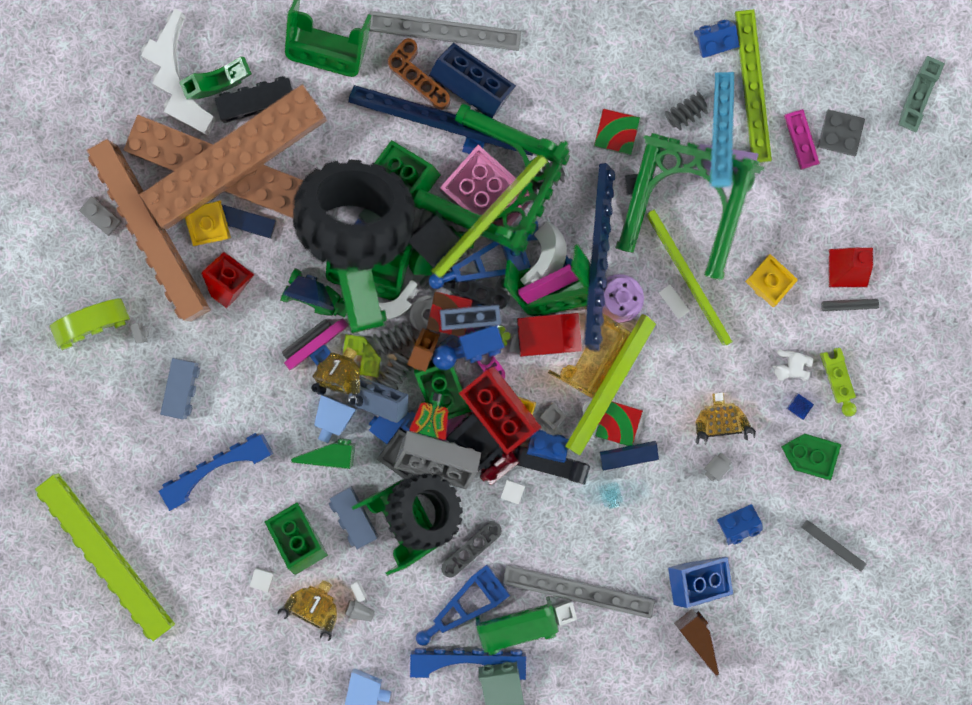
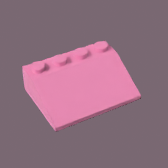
(479, 184)

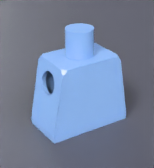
(332, 417)
(365, 689)

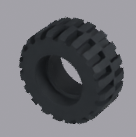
(445, 505)

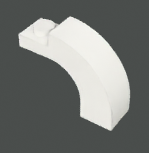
(552, 253)
(400, 305)

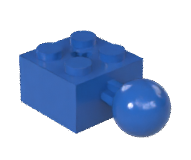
(471, 347)

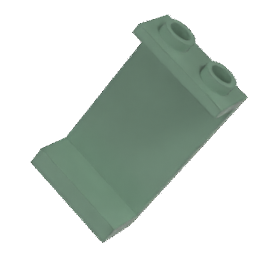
(501, 684)

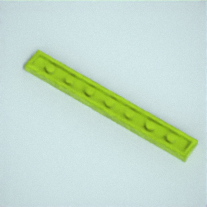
(753, 85)
(489, 216)
(688, 277)
(610, 384)

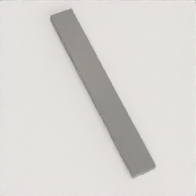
(445, 31)
(578, 591)

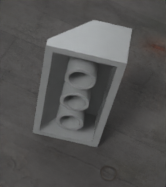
(429, 455)

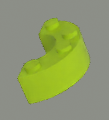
(88, 320)

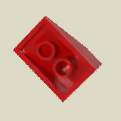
(549, 334)

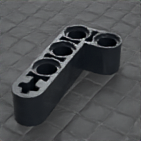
(474, 286)
(571, 469)

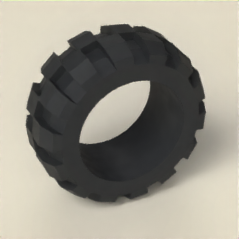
(353, 243)

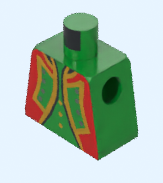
(431, 418)

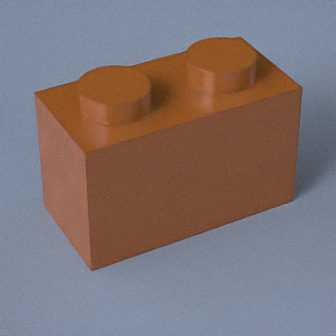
(423, 350)

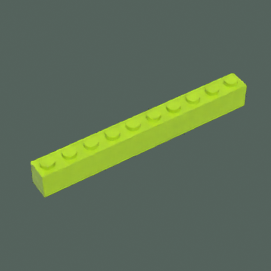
(104, 556)

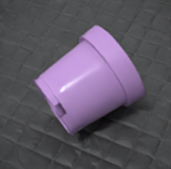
(622, 297)

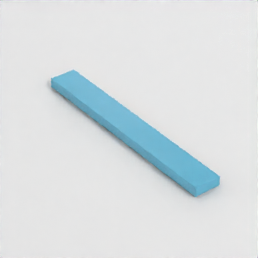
(722, 130)

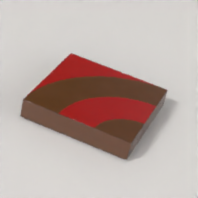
(445, 301)

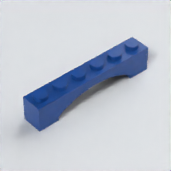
(178, 492)
(426, 662)

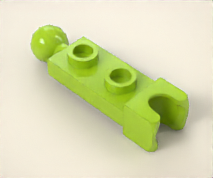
(839, 381)

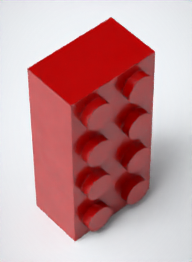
(500, 410)

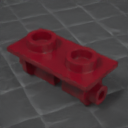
(499, 468)

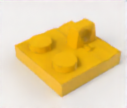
(208, 224)
(771, 280)

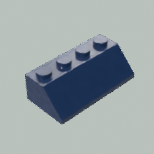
(472, 80)

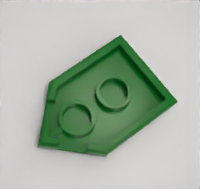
(812, 455)

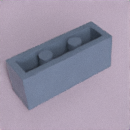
(470, 317)
(180, 388)
(382, 400)
(354, 521)

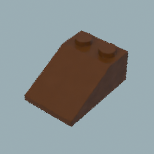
(694, 629)

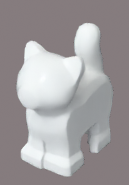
(794, 366)

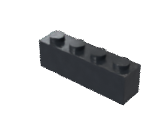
(251, 100)

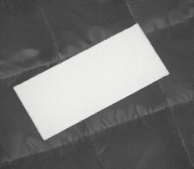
(674, 301)

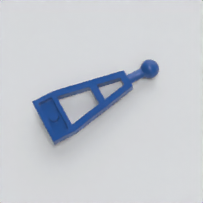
(521, 263)
(491, 588)

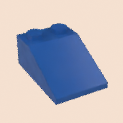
(700, 581)

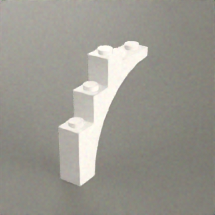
(164, 55)

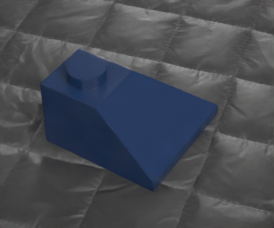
(309, 291)

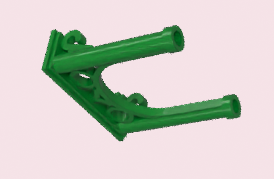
(520, 141)
(731, 208)

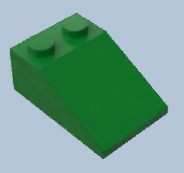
(408, 166)
(445, 383)
(336, 454)
(295, 539)

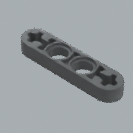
(833, 545)
(473, 551)

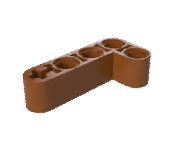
(421, 79)

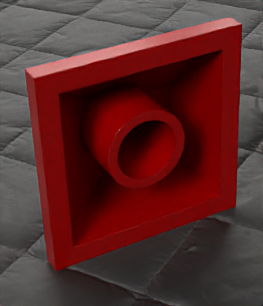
(850, 267)
(226, 279)

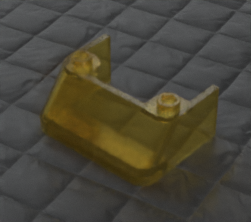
(594, 366)

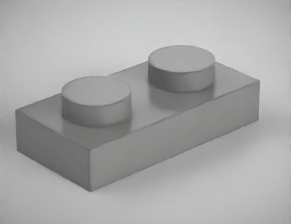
(100, 216)

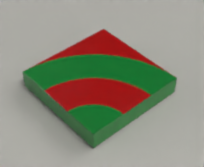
(616, 132)
(619, 424)

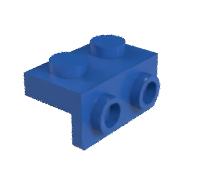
(717, 38)
(548, 446)
(740, 525)

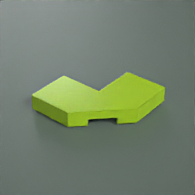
(370, 359)

